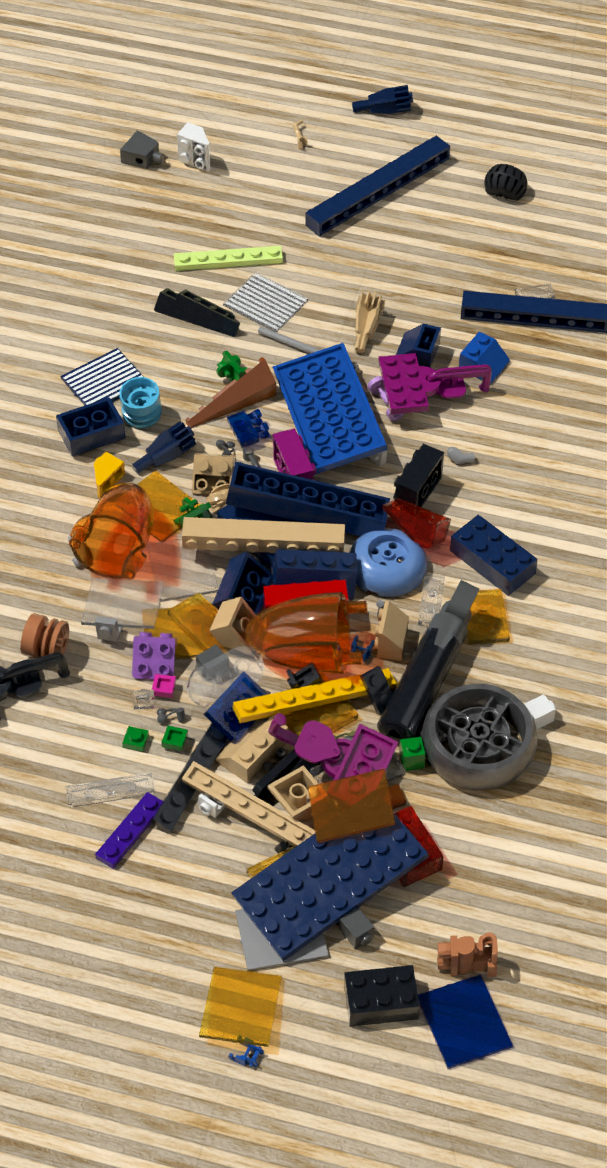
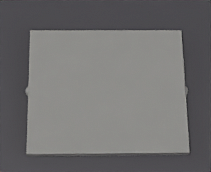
(261, 955)

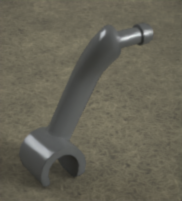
(250, 457)

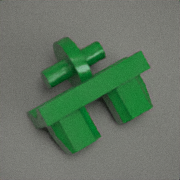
(230, 367)
(200, 511)

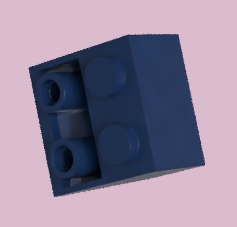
(423, 341)

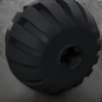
(506, 181)

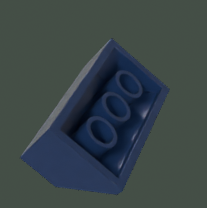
(317, 566)

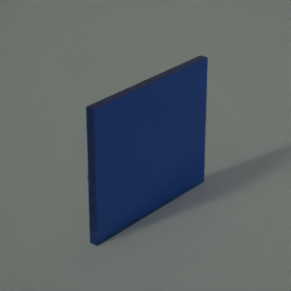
(464, 1021)

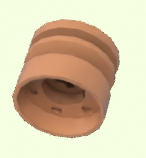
(44, 637)

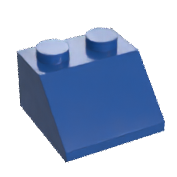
(482, 351)

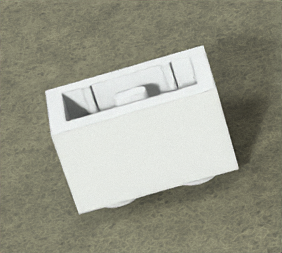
(193, 147)

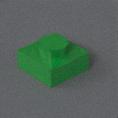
(174, 738)
(135, 739)

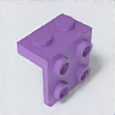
(153, 655)

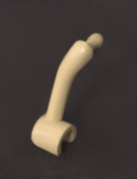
(301, 140)

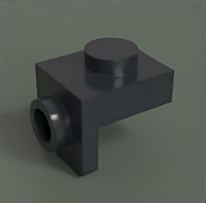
(306, 676)

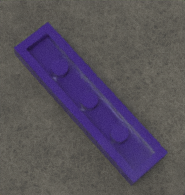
(128, 831)

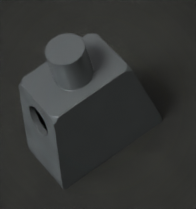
(141, 151)

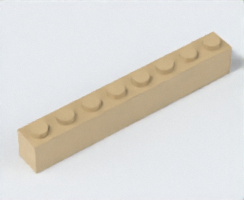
(261, 535)

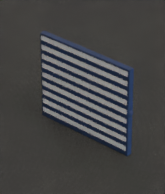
(101, 377)

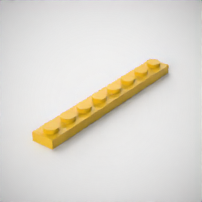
(304, 697)

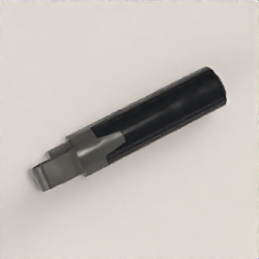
(428, 666)

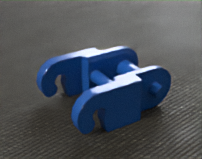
(368, 650)
(243, 1060)

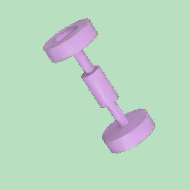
(376, 386)

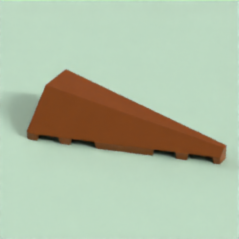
(252, 388)

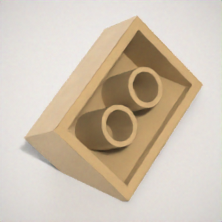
(251, 751)

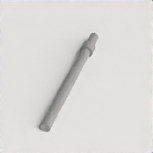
(292, 342)

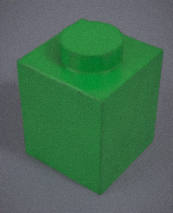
(412, 753)

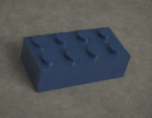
(493, 555)

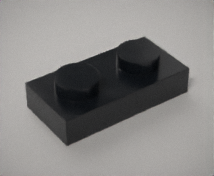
(377, 688)

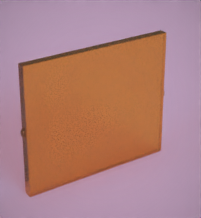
(351, 805)

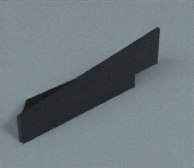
(197, 311)
(284, 767)

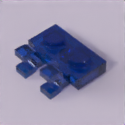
(243, 430)

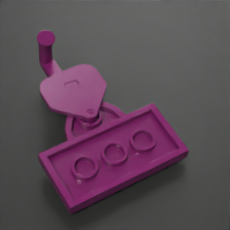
(409, 384)
(339, 757)

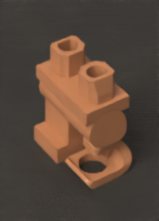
(465, 955)

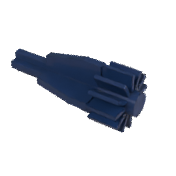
(386, 101)
(167, 447)

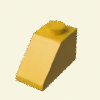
(107, 472)

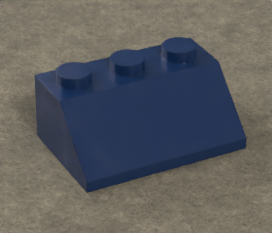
(246, 580)

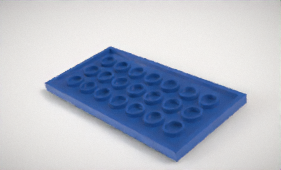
(329, 408)

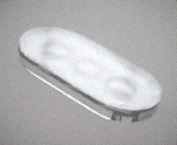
(215, 676)

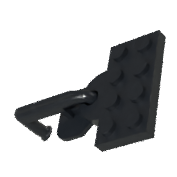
(23, 677)

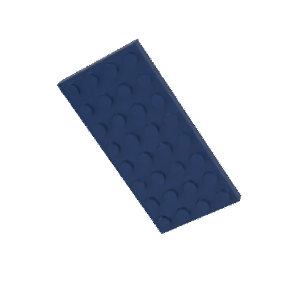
(323, 882)

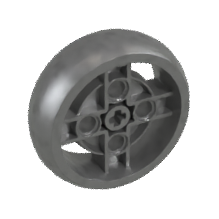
(472, 709)

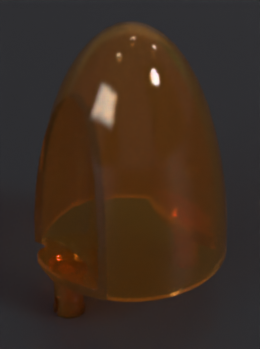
(115, 532)
(307, 631)

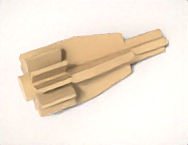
(368, 314)

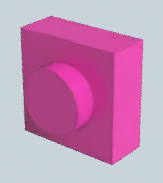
(164, 685)

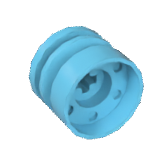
(140, 402)

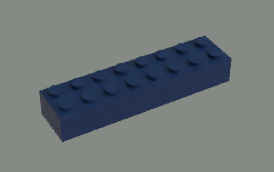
(305, 499)

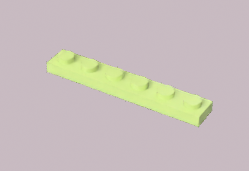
(228, 258)

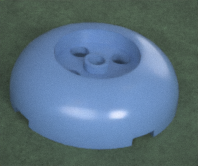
(378, 563)

